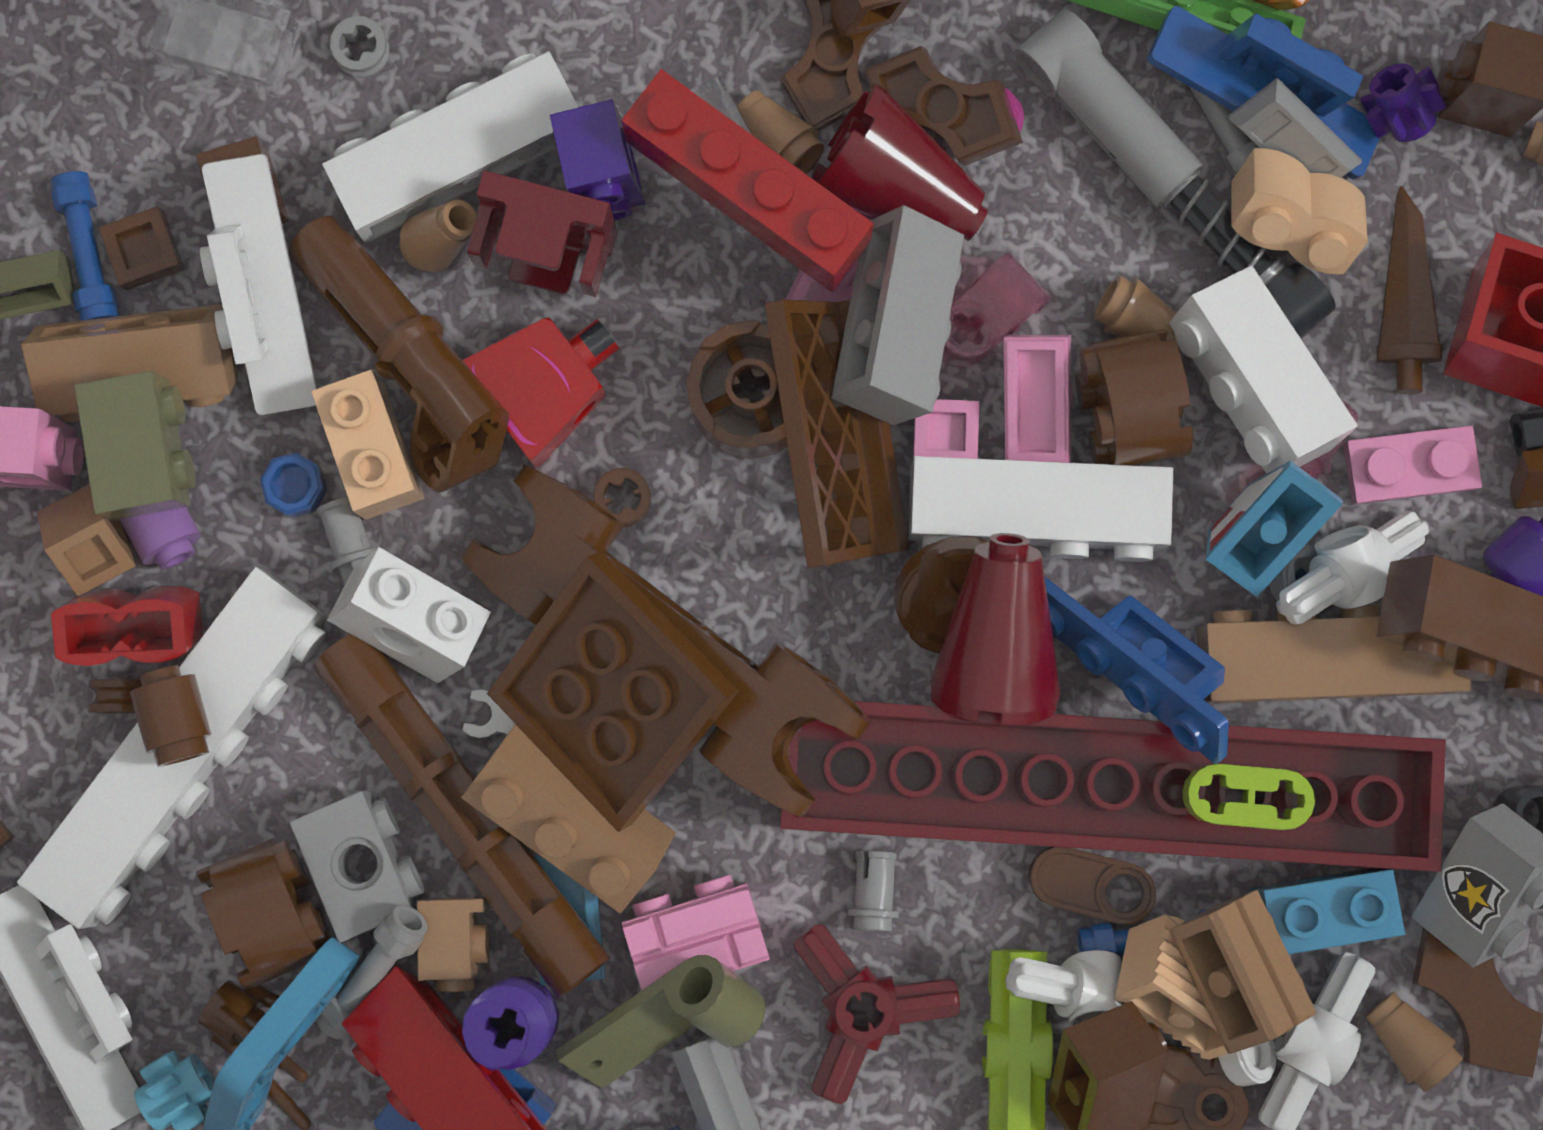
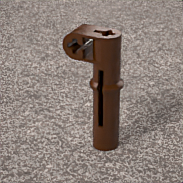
(456, 418)

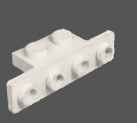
(256, 284)
(67, 1011)

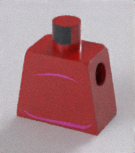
(544, 382)

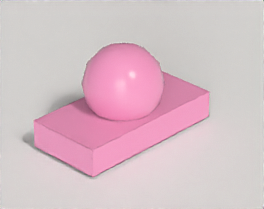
(1038, 398)

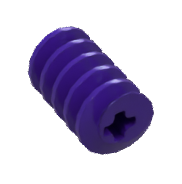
(488, 1034)

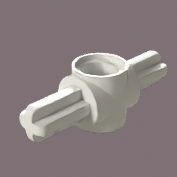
(1351, 567)
(1077, 988)
(1320, 1046)

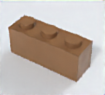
(169, 342)
(555, 820)

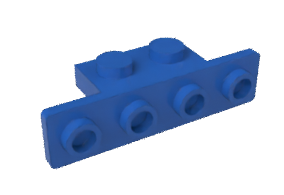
(1254, 55)
(1150, 664)

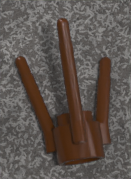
(231, 1017)

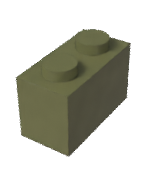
(134, 445)

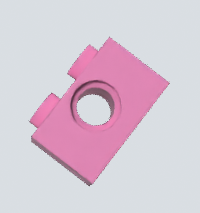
(38, 450)

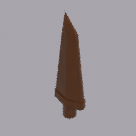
(1409, 314)

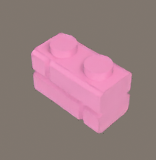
(714, 924)

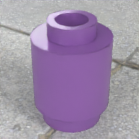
(163, 537)

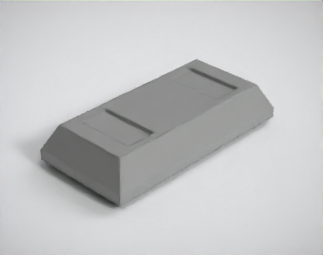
(1285, 124)

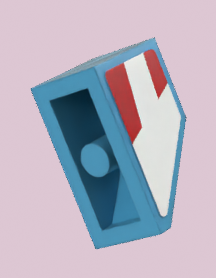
(1269, 525)

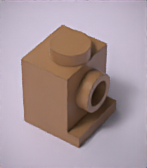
(453, 942)

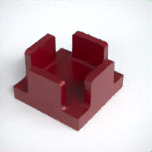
(542, 233)

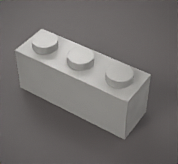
(899, 317)

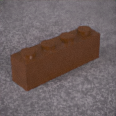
(1467, 621)

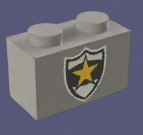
(1486, 887)

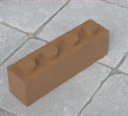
(1316, 659)

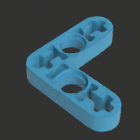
(248, 1073)

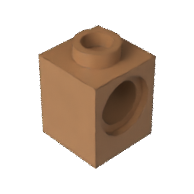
(84, 544)

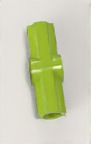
(1017, 1049)

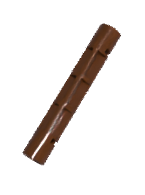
(436, 780)

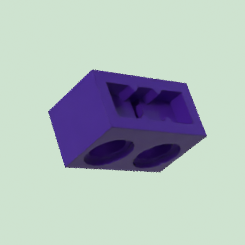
(596, 156)

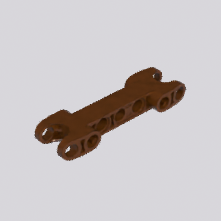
(772, 697)

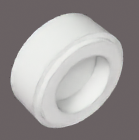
(1250, 1065)

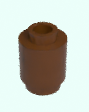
(171, 716)

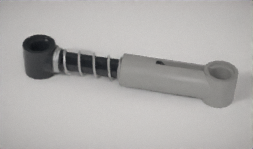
(1069, 65)

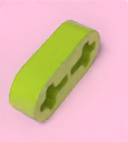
(1247, 812)

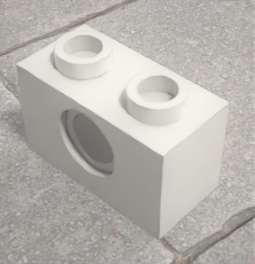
(409, 615)

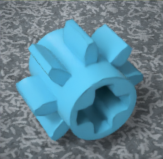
(175, 1092)

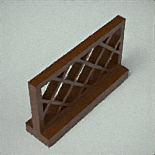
(851, 452)

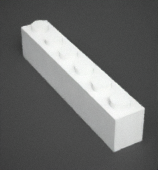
(134, 802)

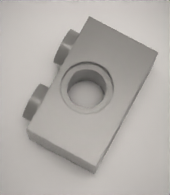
(326, 842)

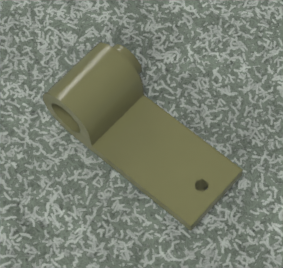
(694, 994)

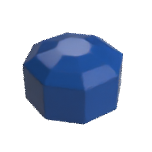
(293, 485)

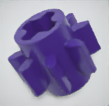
(1403, 102)

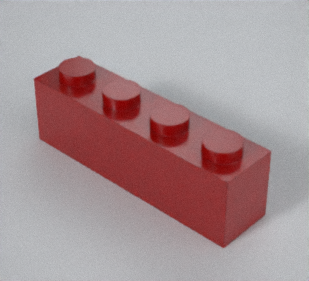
(746, 180)
(421, 1054)

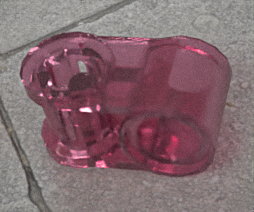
(994, 308)

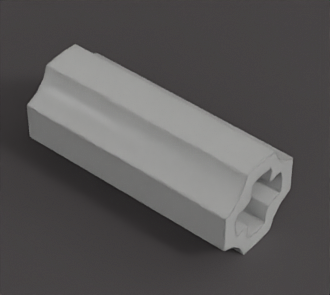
(714, 1086)

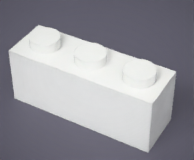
(1261, 372)

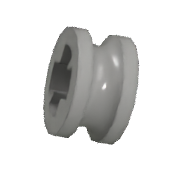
(349, 31)

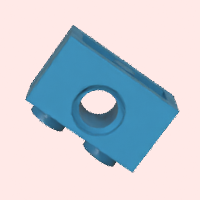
(1334, 909)

